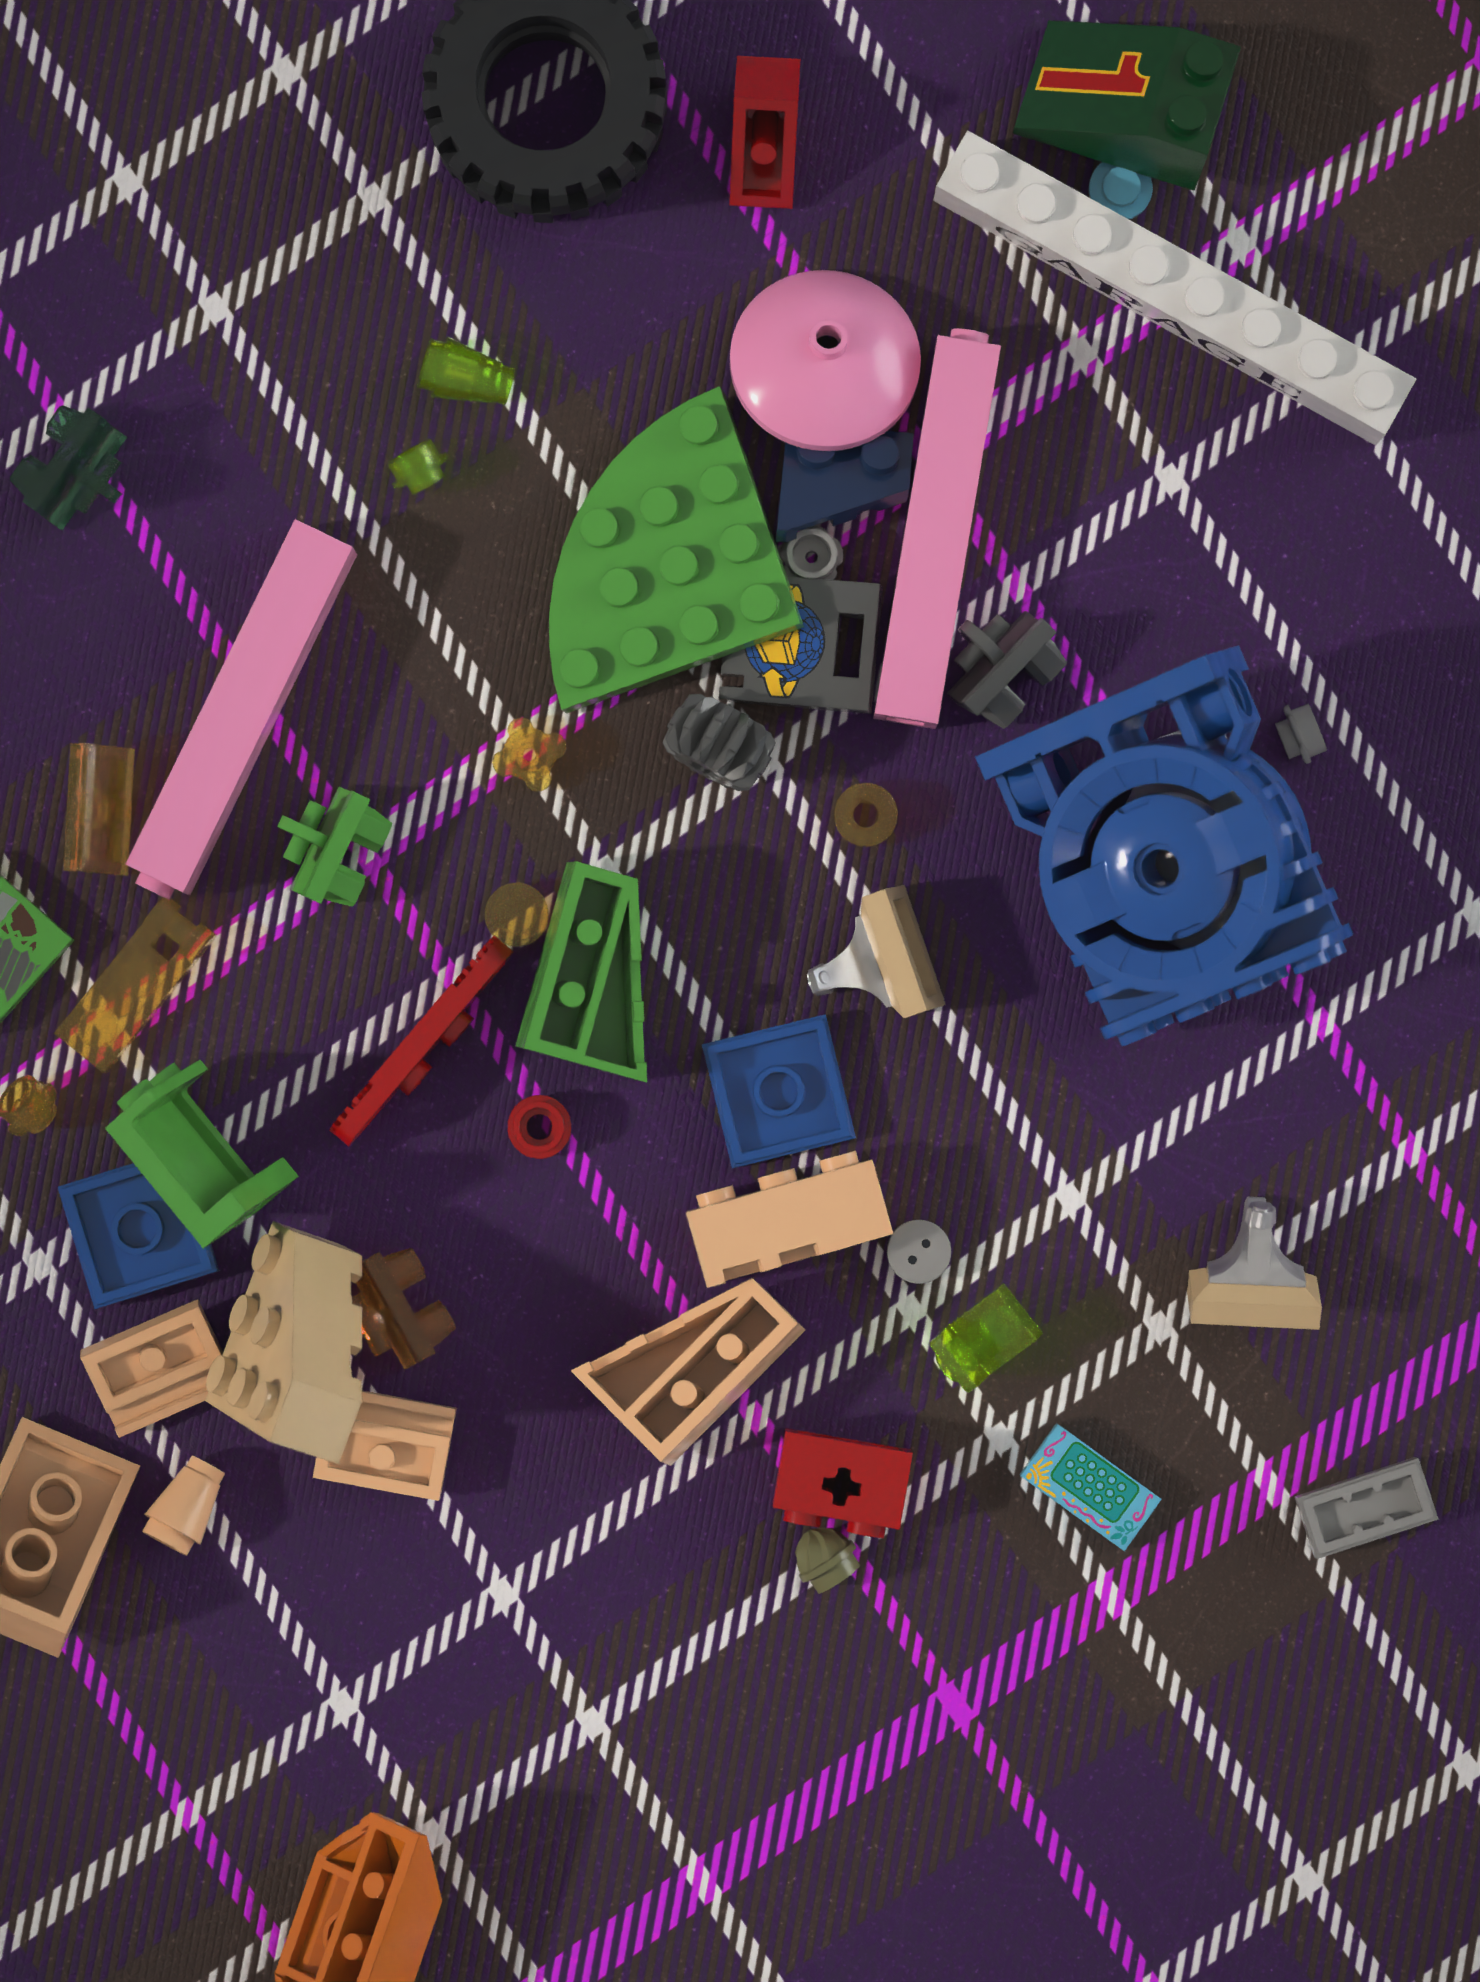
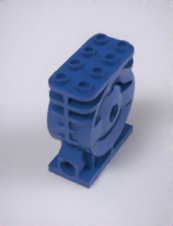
(1281, 911)

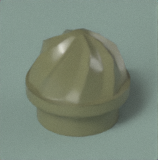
(825, 1558)

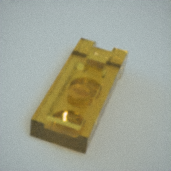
(134, 986)

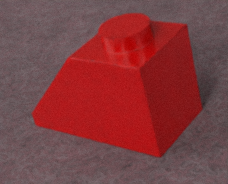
(764, 132)

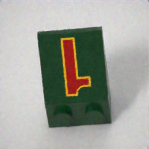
(1129, 96)

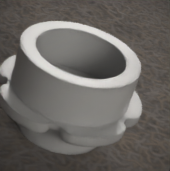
(812, 540)
(1301, 733)

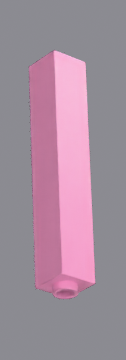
(937, 529)
(240, 710)

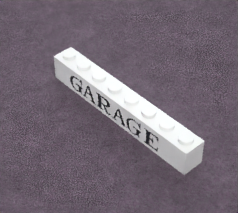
(1173, 288)

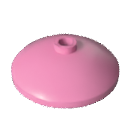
(818, 393)

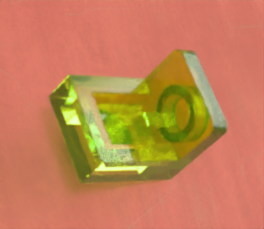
(984, 1338)

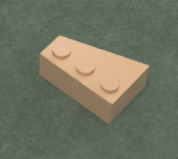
(788, 1219)
(692, 1369)

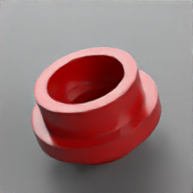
(519, 1132)

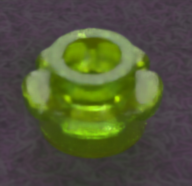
(418, 467)

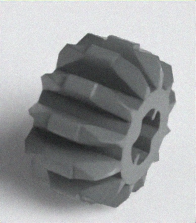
(719, 742)

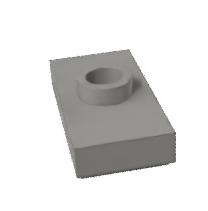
(1366, 1507)

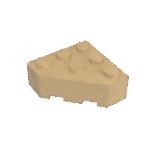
(293, 1345)

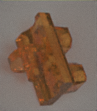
(408, 1332)

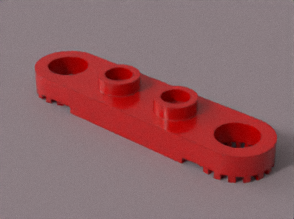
(442, 1022)

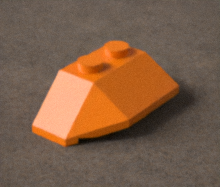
(364, 1908)

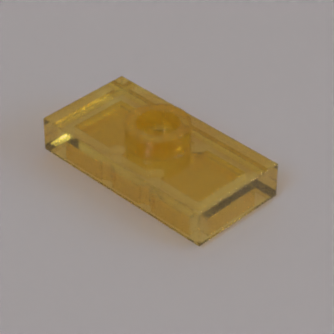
(98, 809)

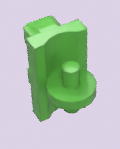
(345, 821)

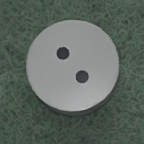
(918, 1251)

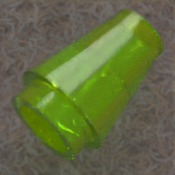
(464, 373)

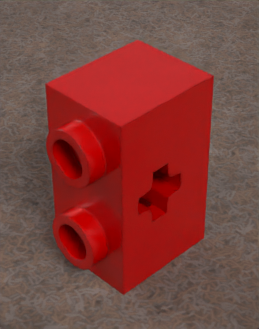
(877, 1467)

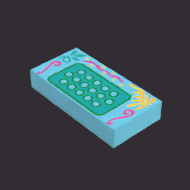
(1090, 1487)

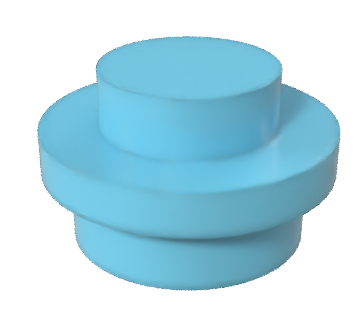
(1120, 189)

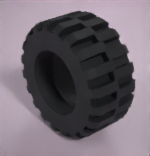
(545, 180)

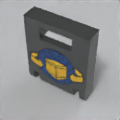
(801, 665)

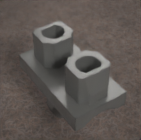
(996, 658)

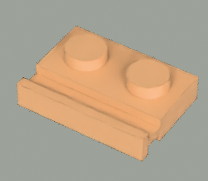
(153, 1367)
(395, 1447)

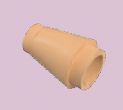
(185, 1506)

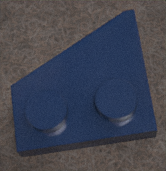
(842, 482)

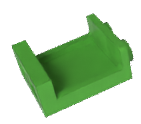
(190, 1158)

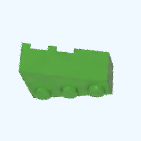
(589, 977)

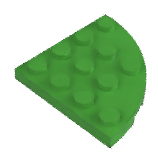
(666, 561)

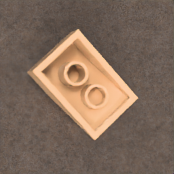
(54, 1528)

